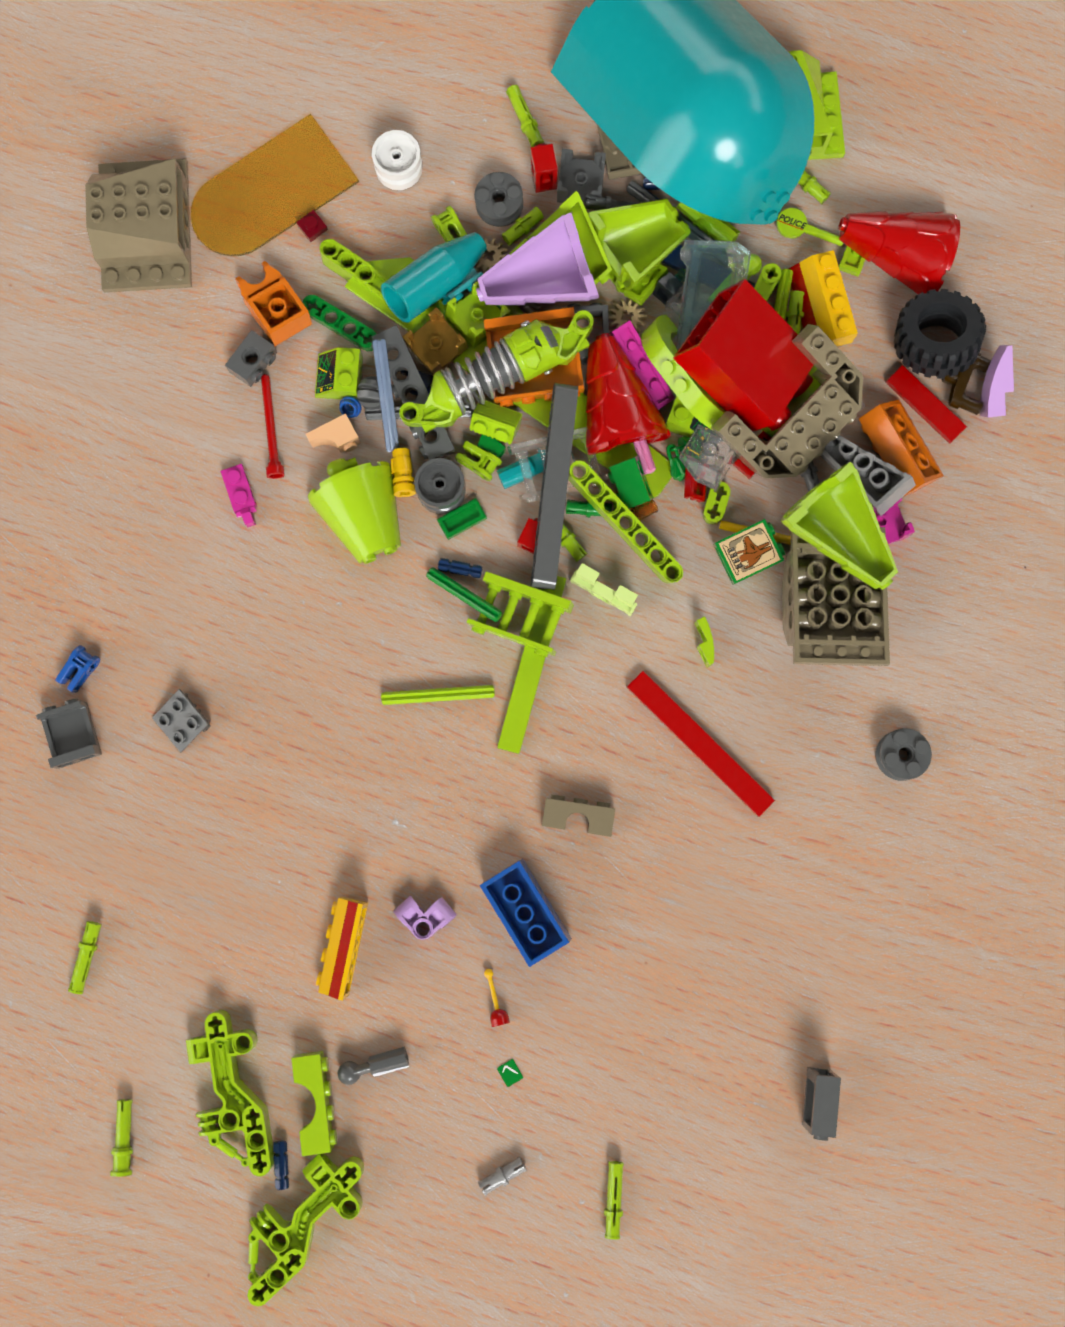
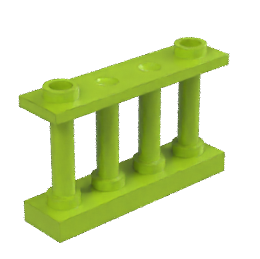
(537, 599)

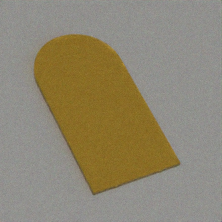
(270, 190)

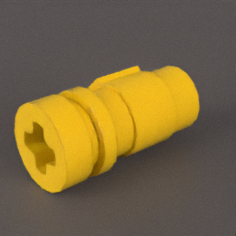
(402, 469)

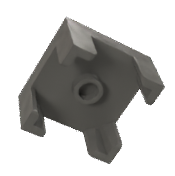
(580, 176)

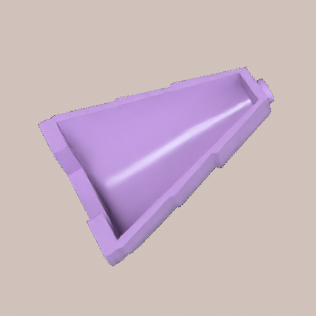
(541, 270)

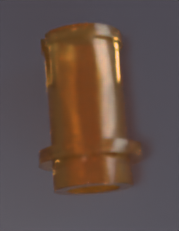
(645, 510)

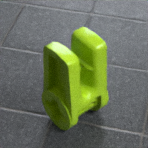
(446, 221)
(765, 285)
(484, 467)

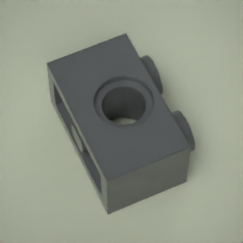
(252, 346)

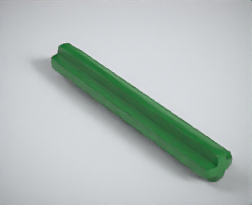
(464, 594)

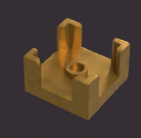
(436, 342)

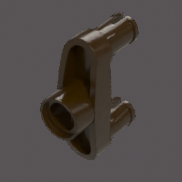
(957, 396)

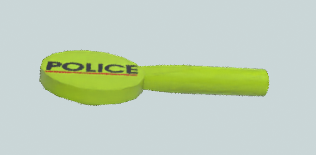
(793, 223)

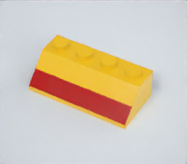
(824, 297)
(342, 948)

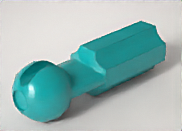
(513, 475)

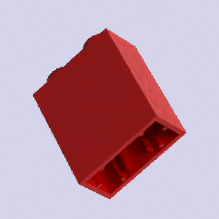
(746, 358)

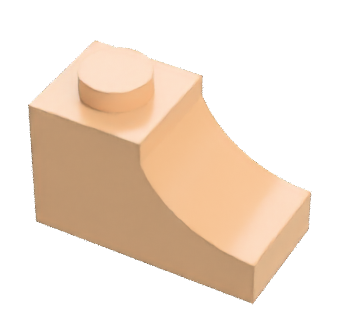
(335, 433)

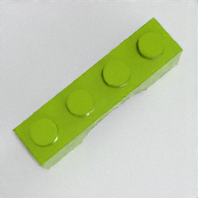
(310, 1071)

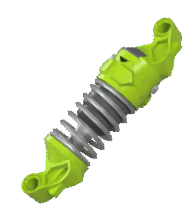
(518, 357)

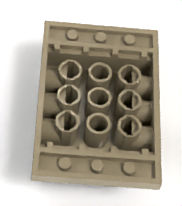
(140, 225)
(830, 612)

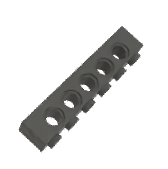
(442, 445)

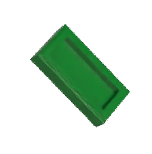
(461, 519)

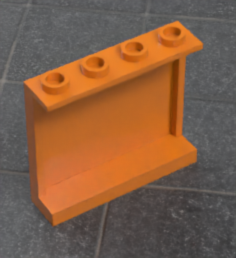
(543, 384)

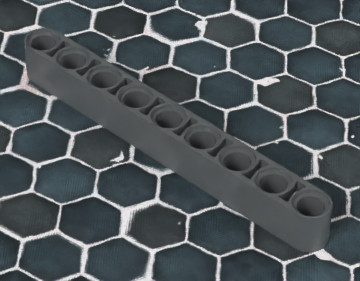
(554, 486)

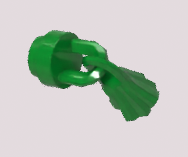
(676, 466)

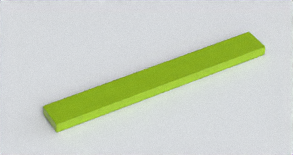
(527, 681)

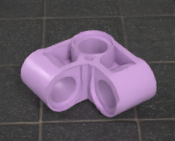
(436, 916)

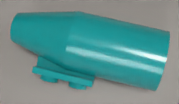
(437, 274)

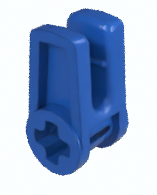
(84, 662)

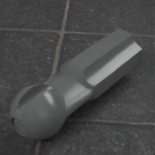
(377, 1065)

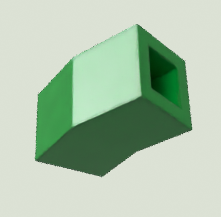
(491, 445)

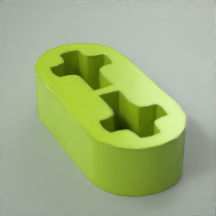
(722, 504)

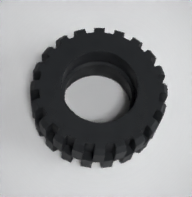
(943, 310)

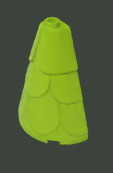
(844, 527)

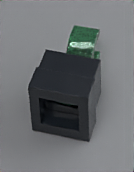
(669, 285)

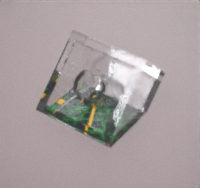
(707, 457)

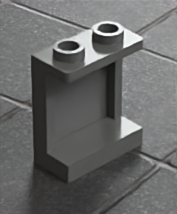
(69, 733)

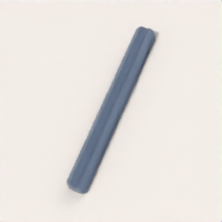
(385, 394)

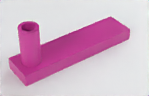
(648, 374)

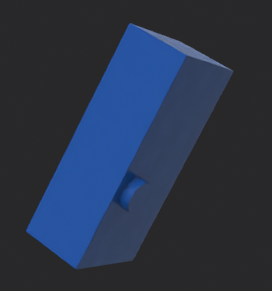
(526, 912)

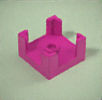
(894, 524)

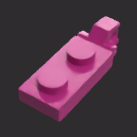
(240, 493)

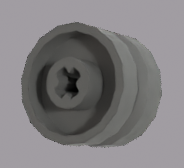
(449, 477)

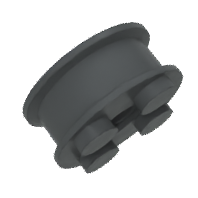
(499, 185)
(916, 747)

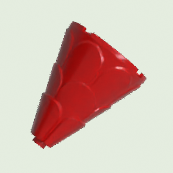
(905, 244)
(618, 401)

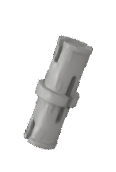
(502, 1176)

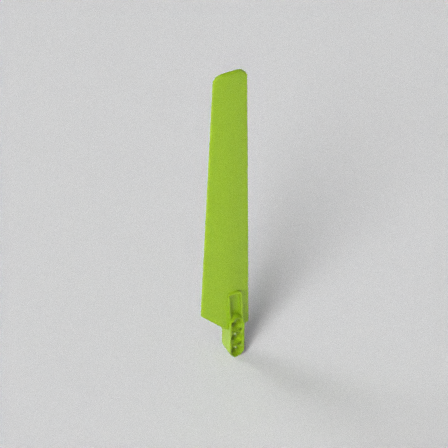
(370, 292)

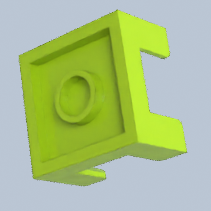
(470, 314)

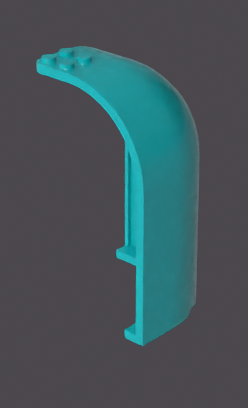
(694, 101)

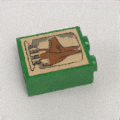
(749, 551)

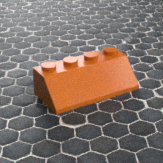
(900, 443)

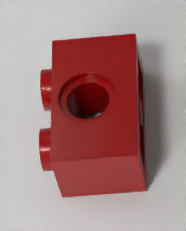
(544, 167)

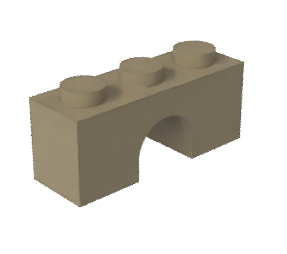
(599, 817)

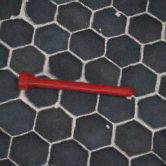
(274, 469)

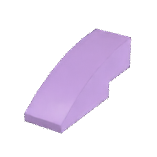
(997, 382)

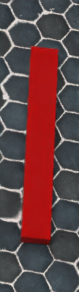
(700, 744)

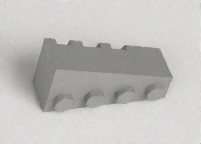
(880, 479)

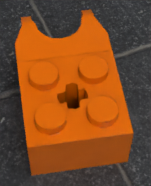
(275, 305)

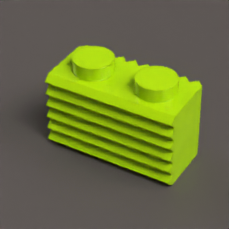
(496, 421)

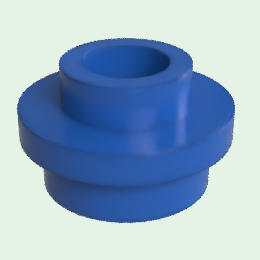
(346, 409)

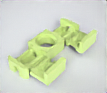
(622, 598)

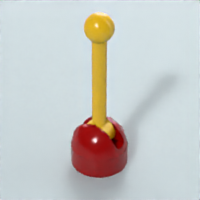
(498, 1016)

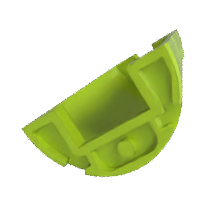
(638, 238)
(591, 246)
(360, 509)

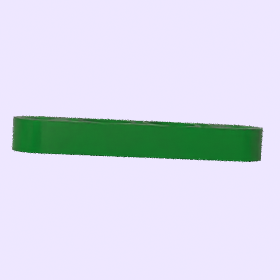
(341, 321)

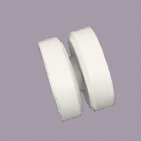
(397, 159)

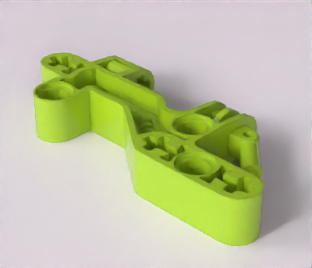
(233, 1092)
(329, 1191)

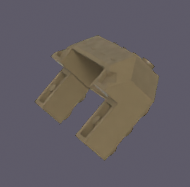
(812, 424)

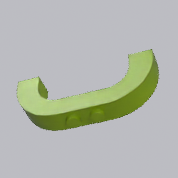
(660, 350)

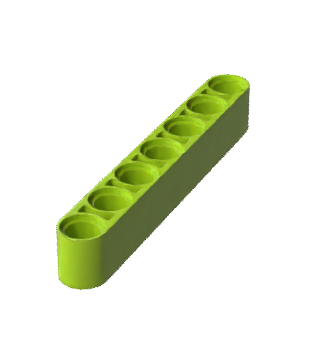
(635, 526)

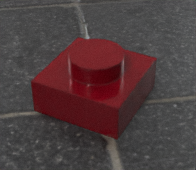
(312, 226)

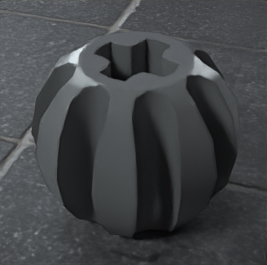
(368, 393)

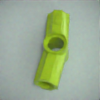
(716, 228)

